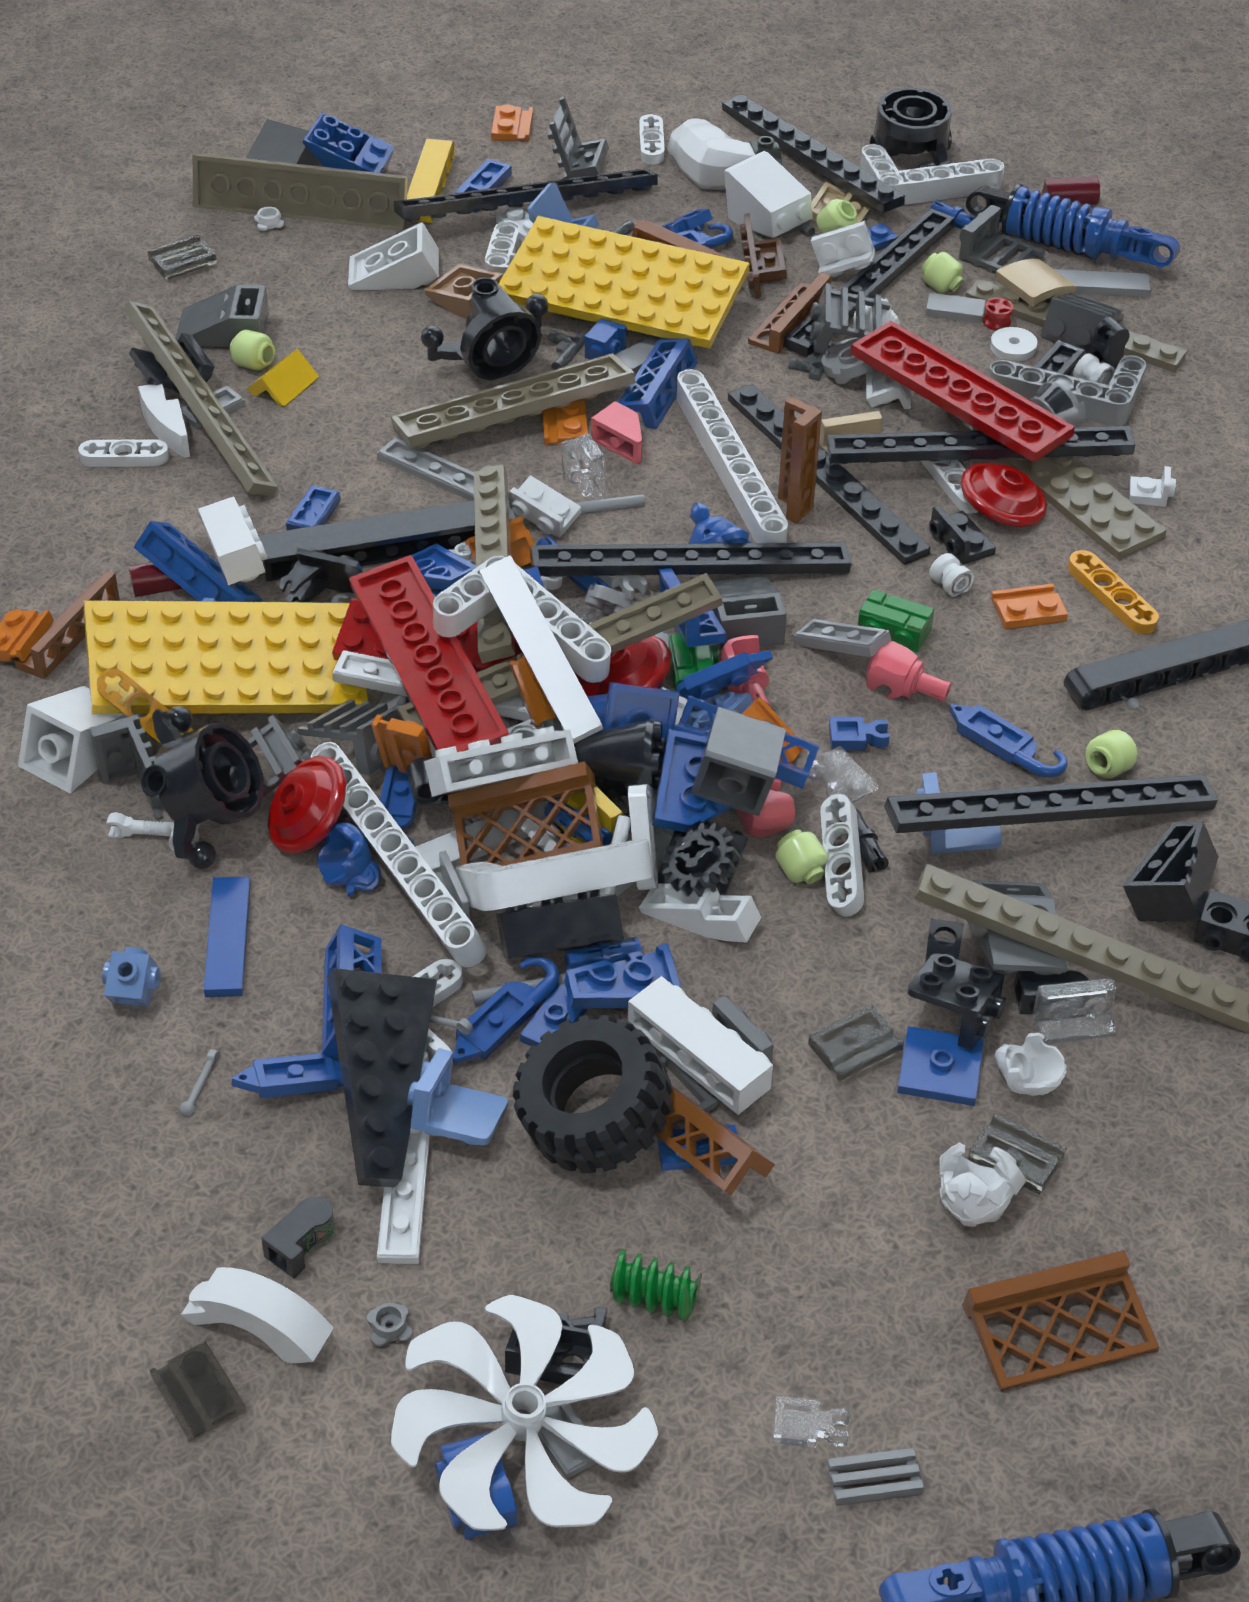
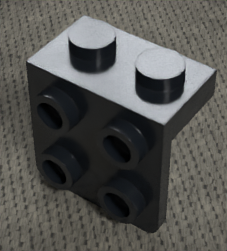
(157, 375)
(963, 989)

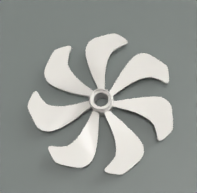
(468, 1476)

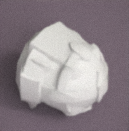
(978, 1192)

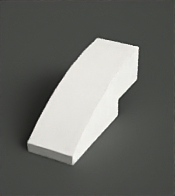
(164, 418)
(711, 915)

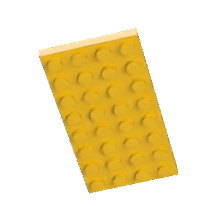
(625, 280)
(218, 655)

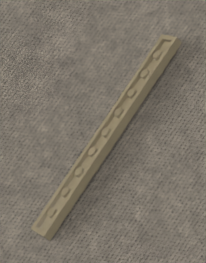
(201, 400)
(492, 540)
(618, 629)
(1084, 947)

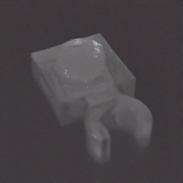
(800, 1423)

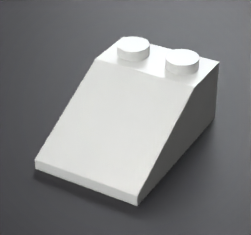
(397, 262)

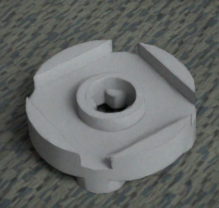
(842, 364)
(607, 599)

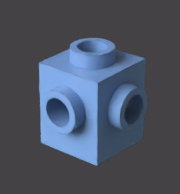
(130, 977)

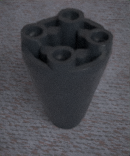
(625, 753)

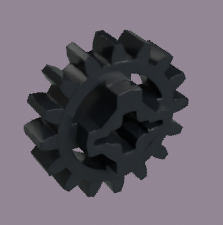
(701, 859)

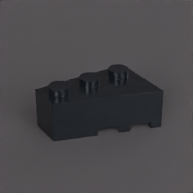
(1174, 875)
(559, 924)

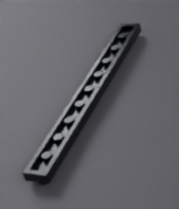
(814, 154)
(516, 195)
(881, 271)
(967, 445)
(836, 481)
(690, 559)
(1049, 803)

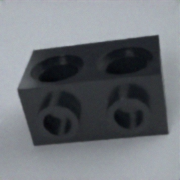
(1225, 925)

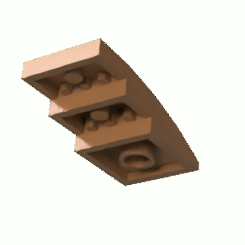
(455, 289)

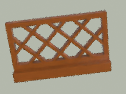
(527, 792)
(1054, 1285)

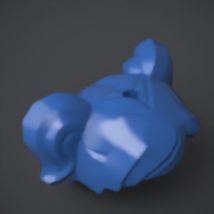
(719, 528)
(347, 860)

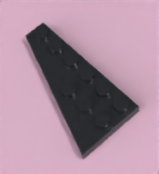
(381, 1050)

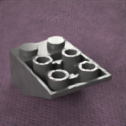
(225, 314)
(751, 608)
(1009, 954)

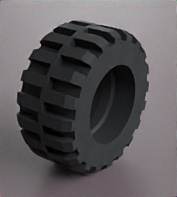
(616, 1127)

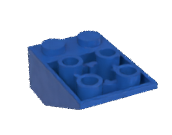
(347, 146)

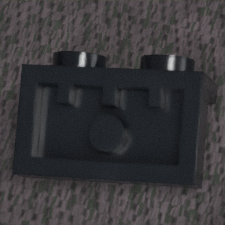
(960, 536)

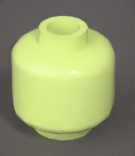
(836, 215)
(942, 272)
(252, 350)
(1111, 754)
(801, 857)

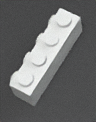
(234, 540)
(499, 762)
(701, 1045)

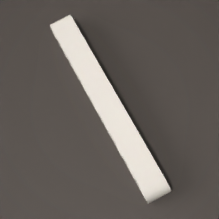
(730, 459)
(407, 864)

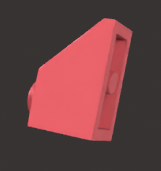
(618, 431)

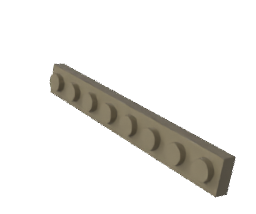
(1152, 351)

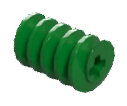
(654, 1286)

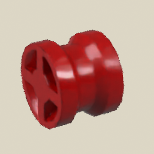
(998, 313)

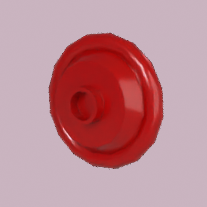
(1003, 494)
(639, 665)
(307, 805)

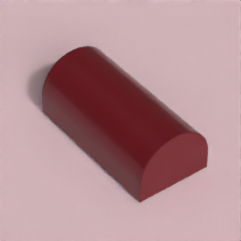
(1075, 188)
(149, 579)

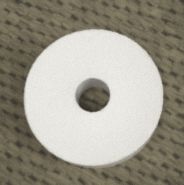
(1013, 344)

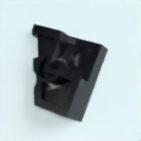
(572, 1342)

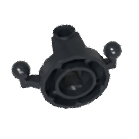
(914, 123)
(498, 333)
(201, 778)

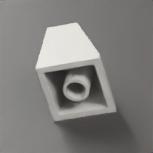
(766, 193)
(59, 739)

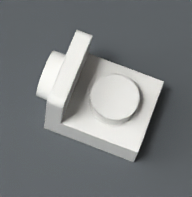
(1152, 491)

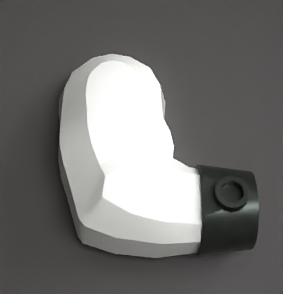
(706, 151)

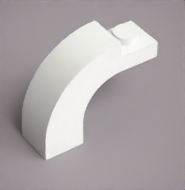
(262, 1308)

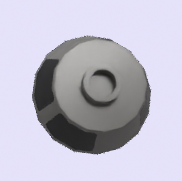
(1060, 401)

